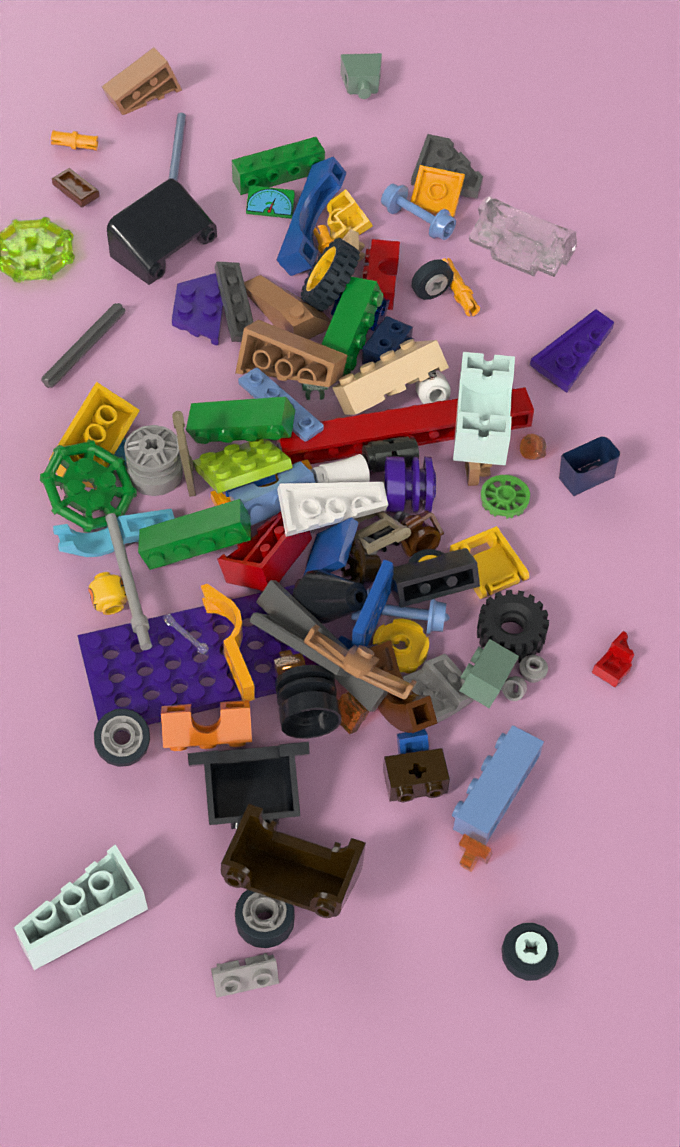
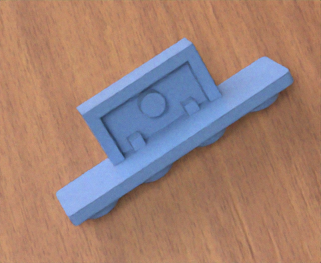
(261, 386)

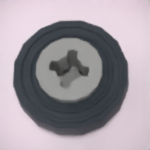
(432, 279)

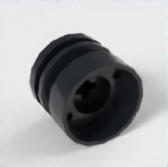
(307, 702)

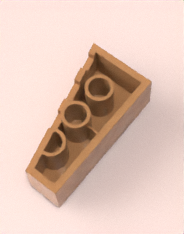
(288, 356)

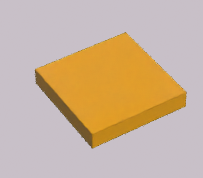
(437, 190)

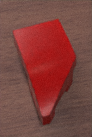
(615, 662)

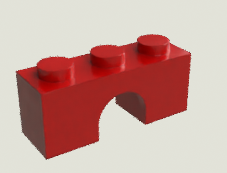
(383, 266)

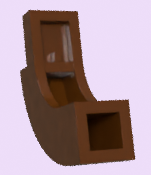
(409, 714)

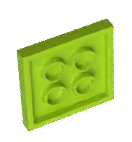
(241, 464)

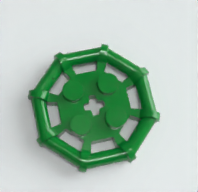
(87, 471)

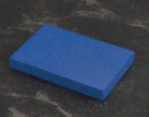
(373, 605)

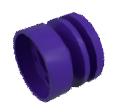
(409, 483)

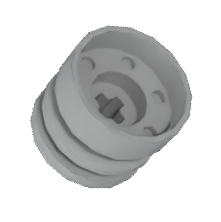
(153, 460)

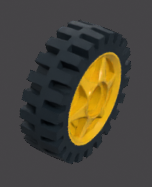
(330, 274)

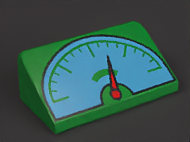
(270, 202)

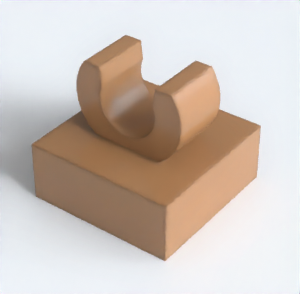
(475, 470)

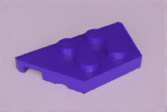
(199, 307)

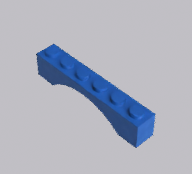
(298, 248)

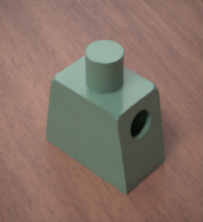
(361, 73)

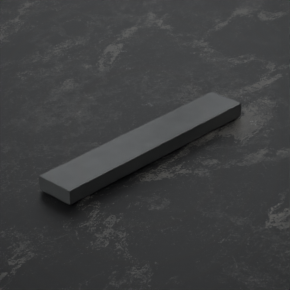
(290, 612)

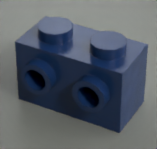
(386, 338)

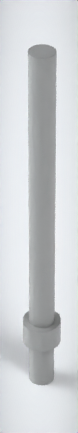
(139, 621)

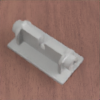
(233, 978)

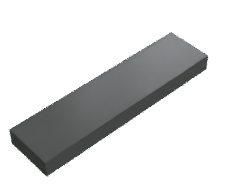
(234, 298)
(294, 640)

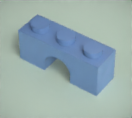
(264, 501)

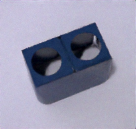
(588, 453)

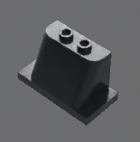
(253, 777)

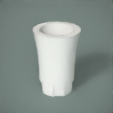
(346, 470)

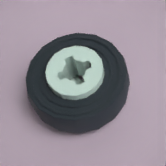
(523, 961)

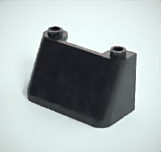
(157, 228)

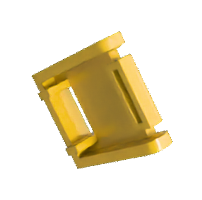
(497, 566)

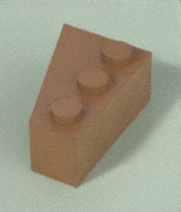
(140, 82)

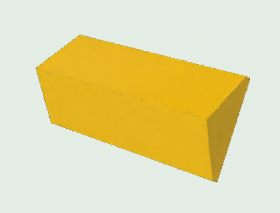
(102, 419)

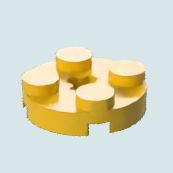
(414, 638)

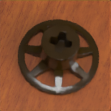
(362, 567)

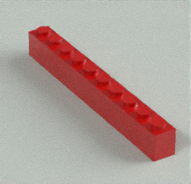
(424, 422)

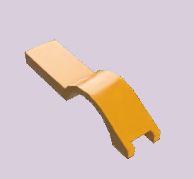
(218, 603)

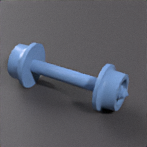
(396, 198)
(435, 615)

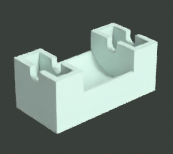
(484, 409)

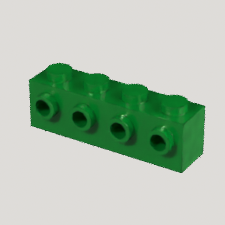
(276, 165)
(353, 319)
(241, 420)
(194, 534)

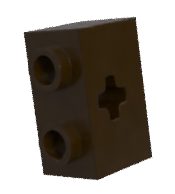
(428, 767)

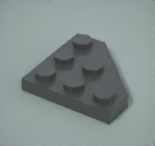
(440, 154)

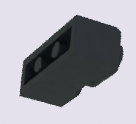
(434, 577)

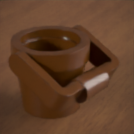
(422, 534)

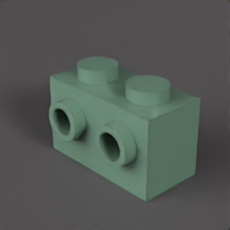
(488, 674)

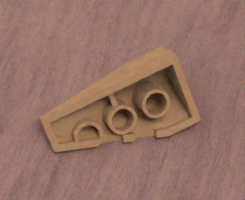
(286, 309)

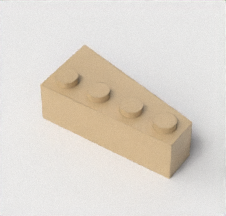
(389, 375)

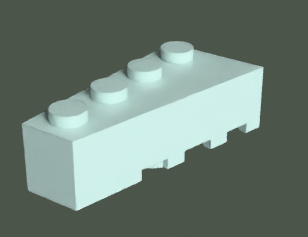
(82, 911)

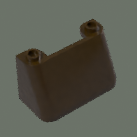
(291, 867)

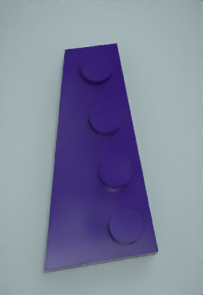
(572, 351)

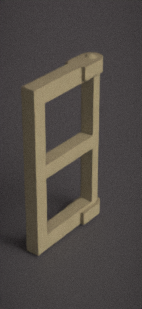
(187, 463)
(400, 533)

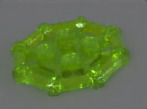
(35, 240)

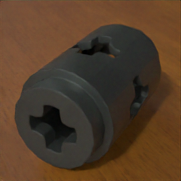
(377, 451)

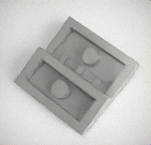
(442, 682)

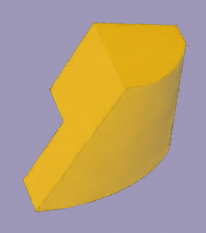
(346, 215)

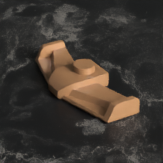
(359, 663)

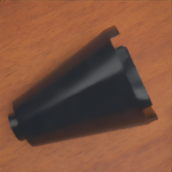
(329, 595)

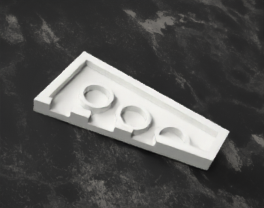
(323, 504)

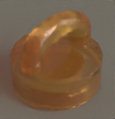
(533, 447)

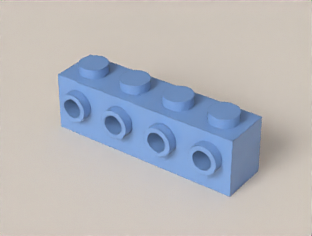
(498, 784)

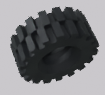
(519, 611)

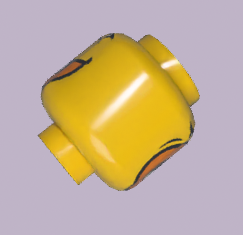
(107, 593)

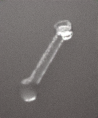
(202, 648)

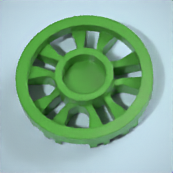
(505, 496)

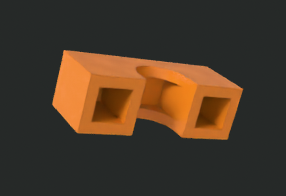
(231, 728)

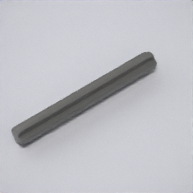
(83, 345)

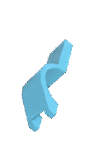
(100, 542)

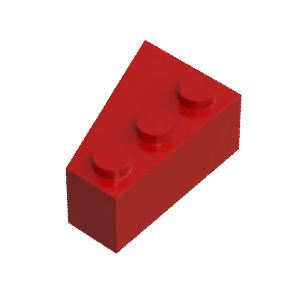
(264, 556)

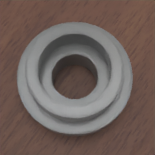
(530, 674)

